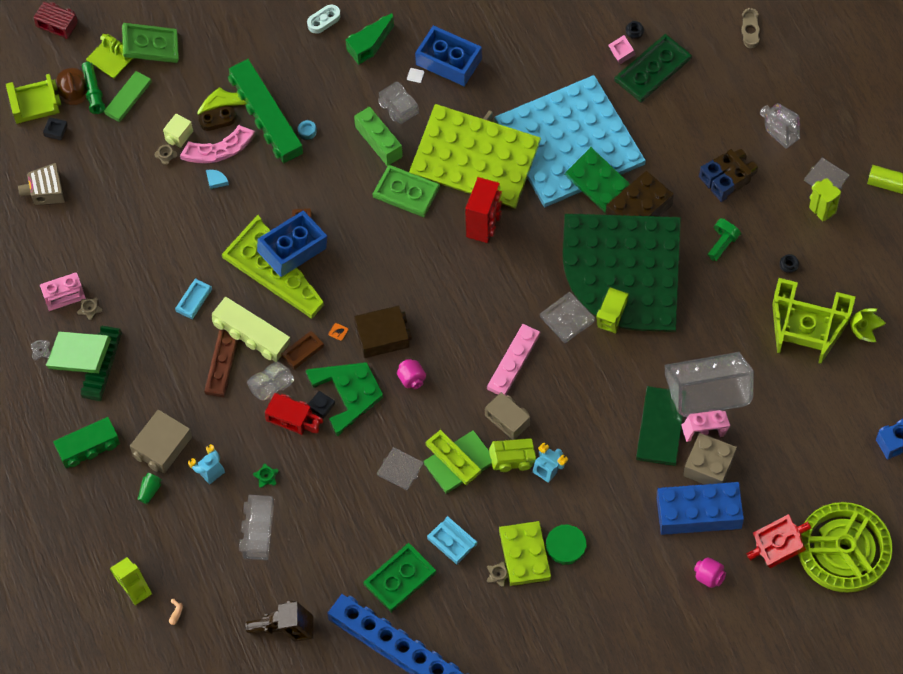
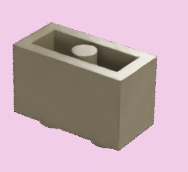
(507, 415)

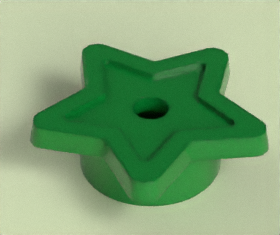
(266, 470)

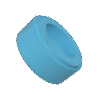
(307, 130)

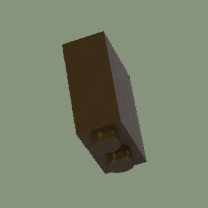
(382, 331)

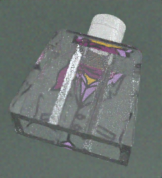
(781, 124)

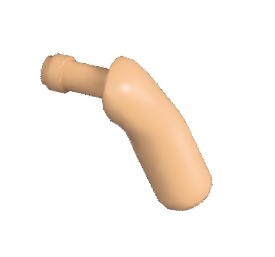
(176, 614)

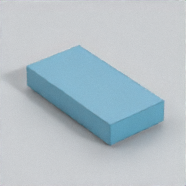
(193, 299)

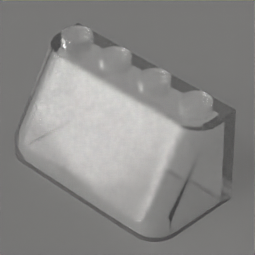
(710, 383)

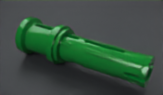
(94, 94)

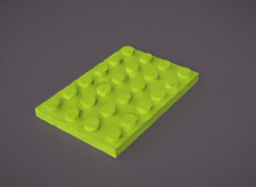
(465, 147)

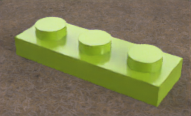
(453, 457)

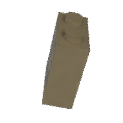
(160, 442)

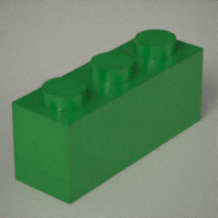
(86, 443)

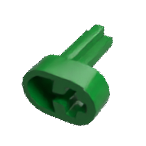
(728, 232)

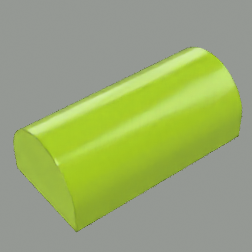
(886, 179)

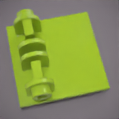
(109, 56)

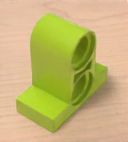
(612, 310)
(131, 580)

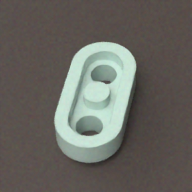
(322, 19)

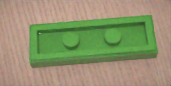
(127, 96)

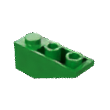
(367, 41)

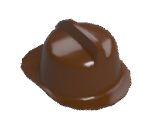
(71, 86)

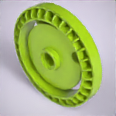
(841, 561)

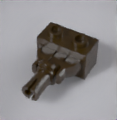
(290, 619)

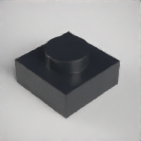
(55, 128)
(321, 404)

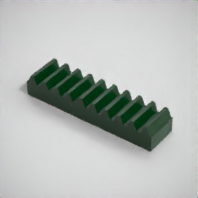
(96, 382)

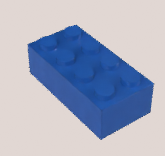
(699, 508)

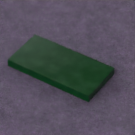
(653, 68)
(659, 428)

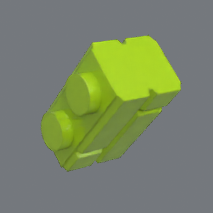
(824, 199)
(512, 454)

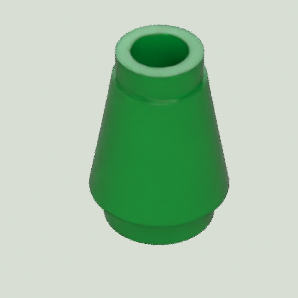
(149, 486)

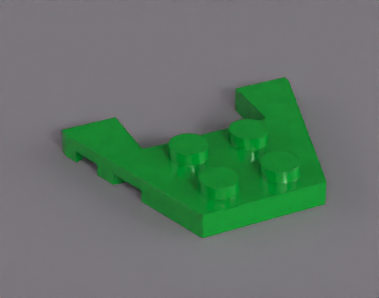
(355, 386)

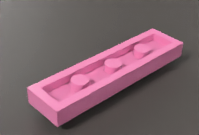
(513, 360)

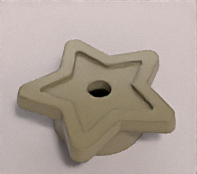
(85, 304)
(493, 570)

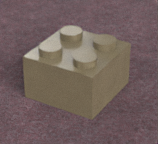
(709, 460)

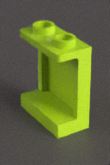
(33, 100)

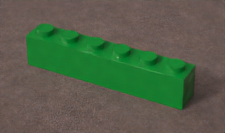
(265, 110)

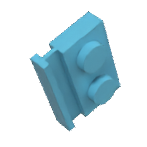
(452, 540)

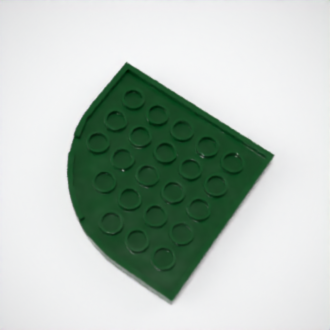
(627, 255)

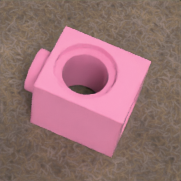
(622, 49)

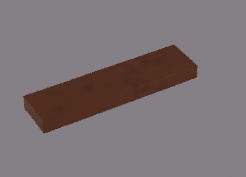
(221, 364)

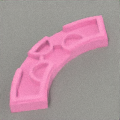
(220, 151)

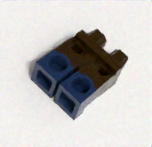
(727, 173)

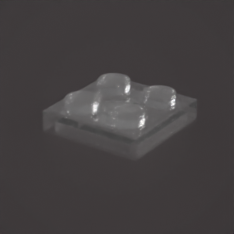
(567, 317)

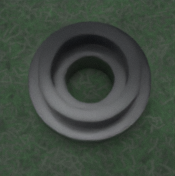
(634, 25)
(789, 258)

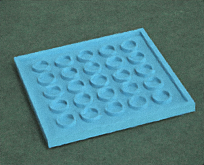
(568, 126)

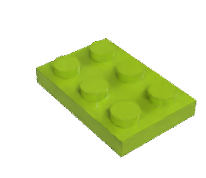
(524, 553)

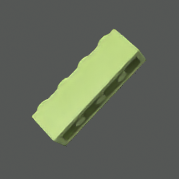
(250, 329)

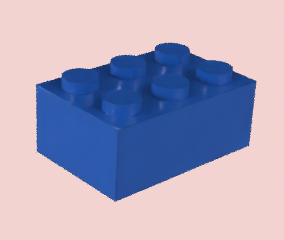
(448, 55)
(292, 243)

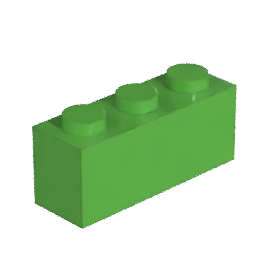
(378, 136)

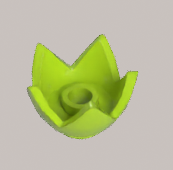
(864, 323)

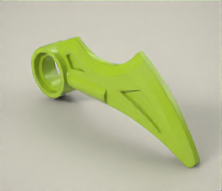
(219, 99)

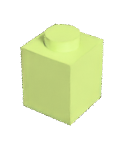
(178, 130)

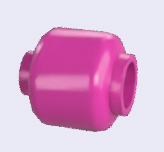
(411, 374)
(710, 572)

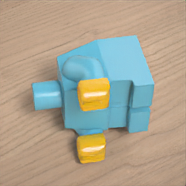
(548, 462)
(209, 466)

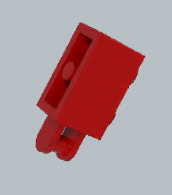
(292, 414)

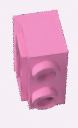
(61, 289)
(704, 422)

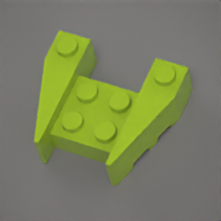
(806, 322)

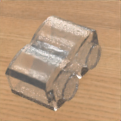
(398, 103)
(268, 382)

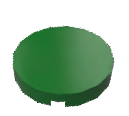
(566, 544)

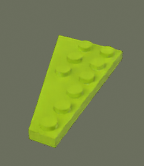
(290, 287)

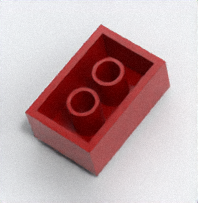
(483, 210)

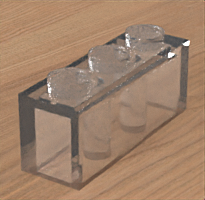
(257, 527)

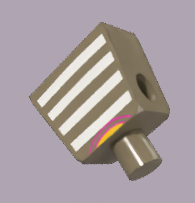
(43, 186)

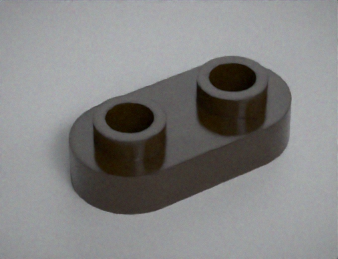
(217, 119)

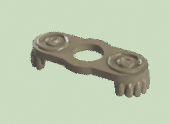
(750, 18)

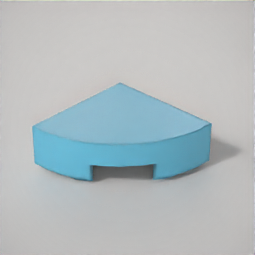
(216, 179)

